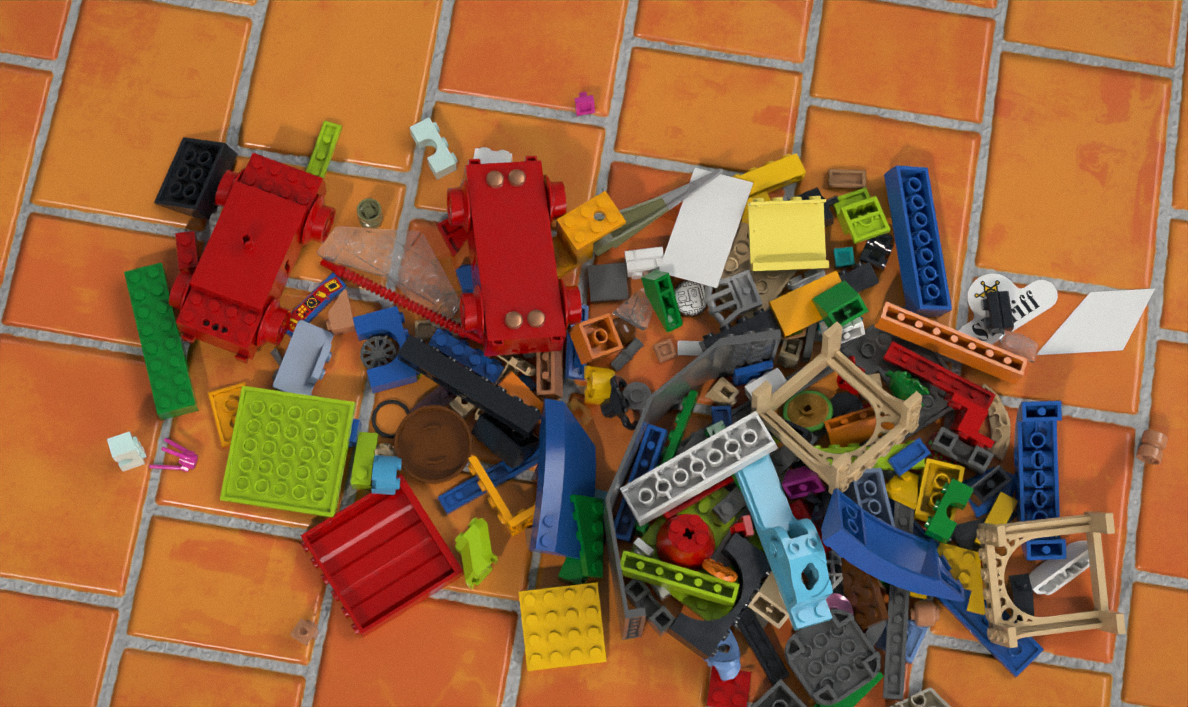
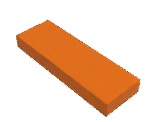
(516, 387)

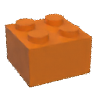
(595, 338)

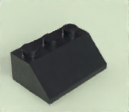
(504, 441)

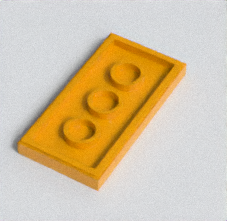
(797, 309)

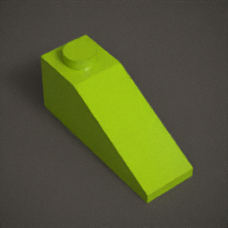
(363, 461)

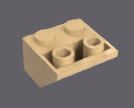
(769, 602)

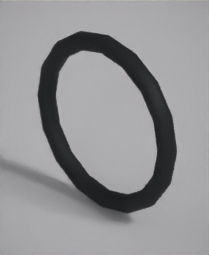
(376, 410)

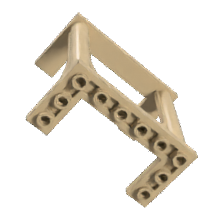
(842, 472)
(1007, 632)

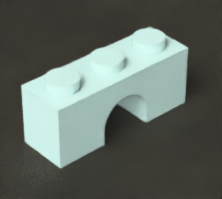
(426, 134)
(127, 451)

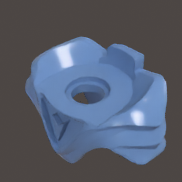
(727, 663)

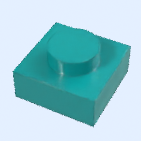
(843, 257)

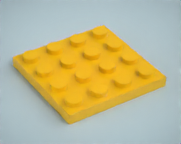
(562, 626)

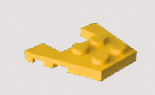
(966, 568)

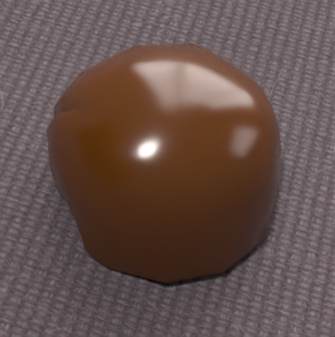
(625, 330)

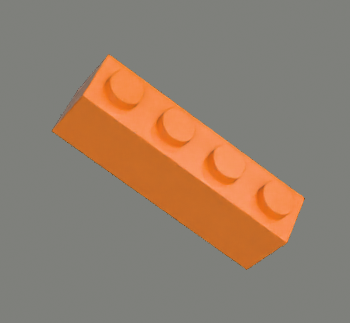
(854, 427)

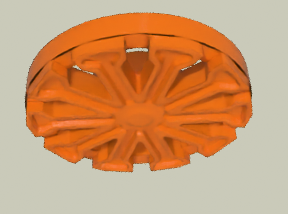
(719, 570)

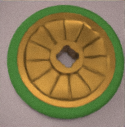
(818, 408)

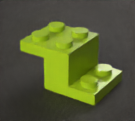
(861, 215)

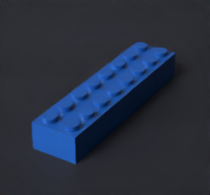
(917, 241)

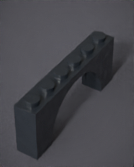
(704, 636)

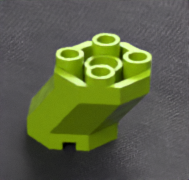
(476, 552)

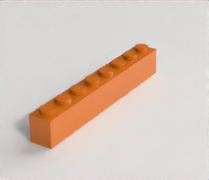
(950, 343)

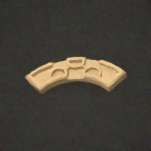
(999, 427)

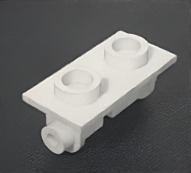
(810, 276)

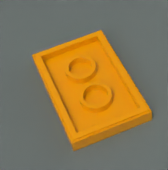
(224, 408)

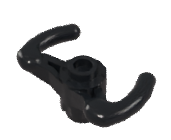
(617, 404)

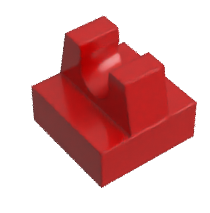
(743, 527)

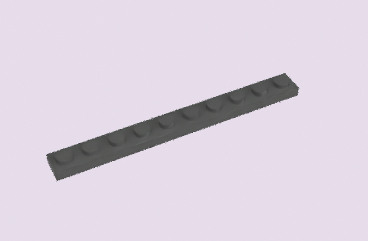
(898, 620)

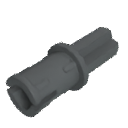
(626, 354)

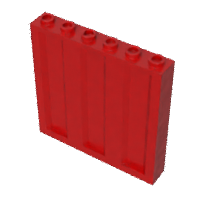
(381, 557)

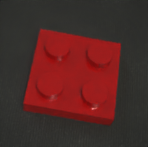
(728, 692)

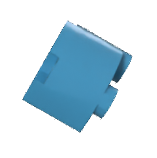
(385, 474)

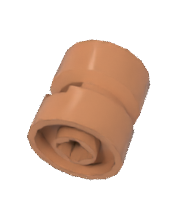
(1152, 447)

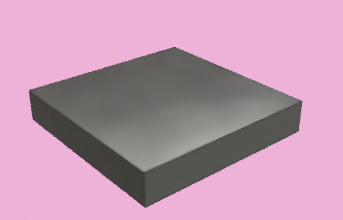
(607, 282)

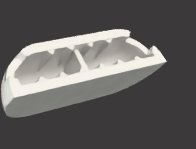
(1057, 572)

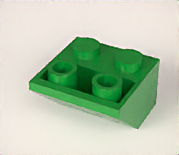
(839, 304)

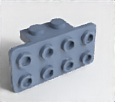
(304, 359)

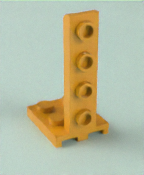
(515, 524)

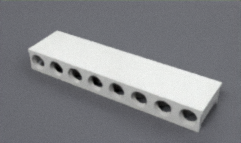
(698, 468)

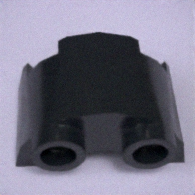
(876, 250)

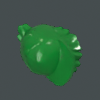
(904, 386)

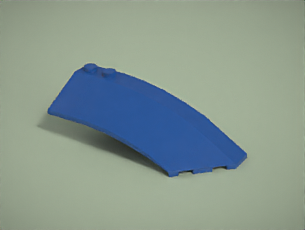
(564, 469)
(887, 551)

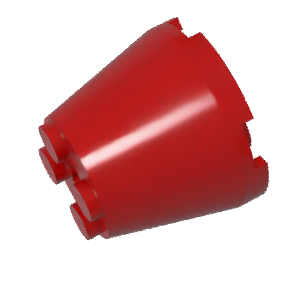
(685, 550)

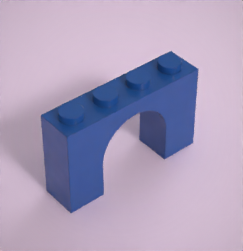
(386, 323)

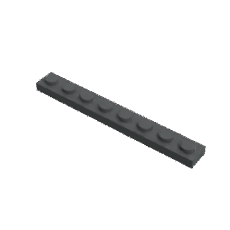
(781, 459)

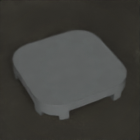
(832, 658)

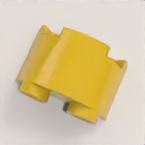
(598, 384)

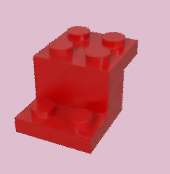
(968, 420)

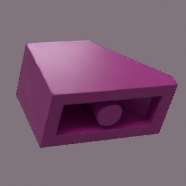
(801, 482)

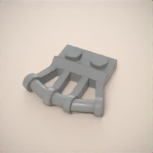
(744, 294)

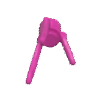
(187, 458)

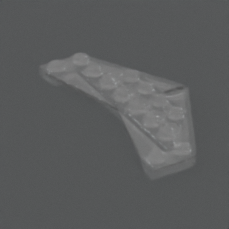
(392, 256)

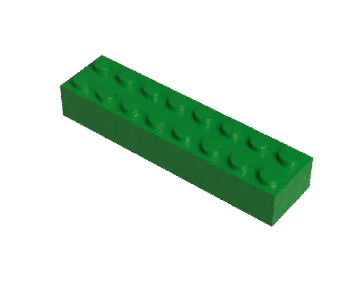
(161, 341)

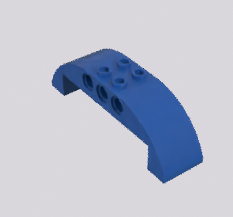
(1038, 474)

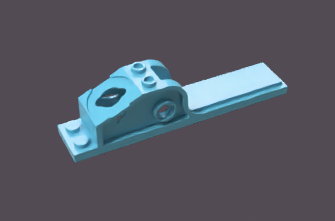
(785, 555)

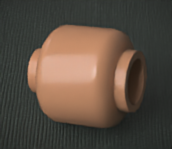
(924, 613)

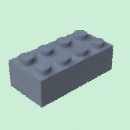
(871, 494)

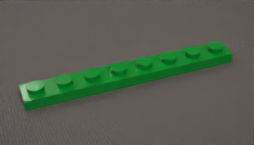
(675, 438)

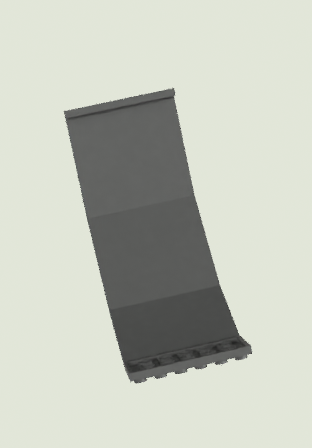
(715, 362)

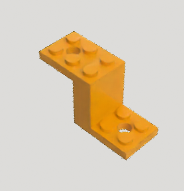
(580, 230)

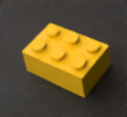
(930, 486)

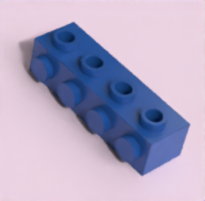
(466, 355)

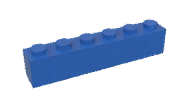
(646, 460)

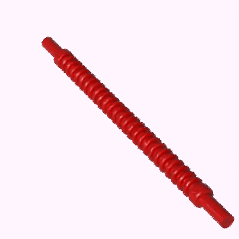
(341, 271)

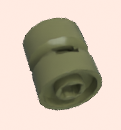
(369, 213)

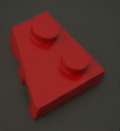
(452, 235)

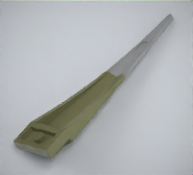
(644, 213)

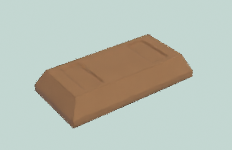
(846, 178)

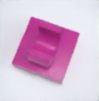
(584, 104)

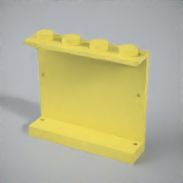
(787, 234)

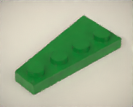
(589, 519)

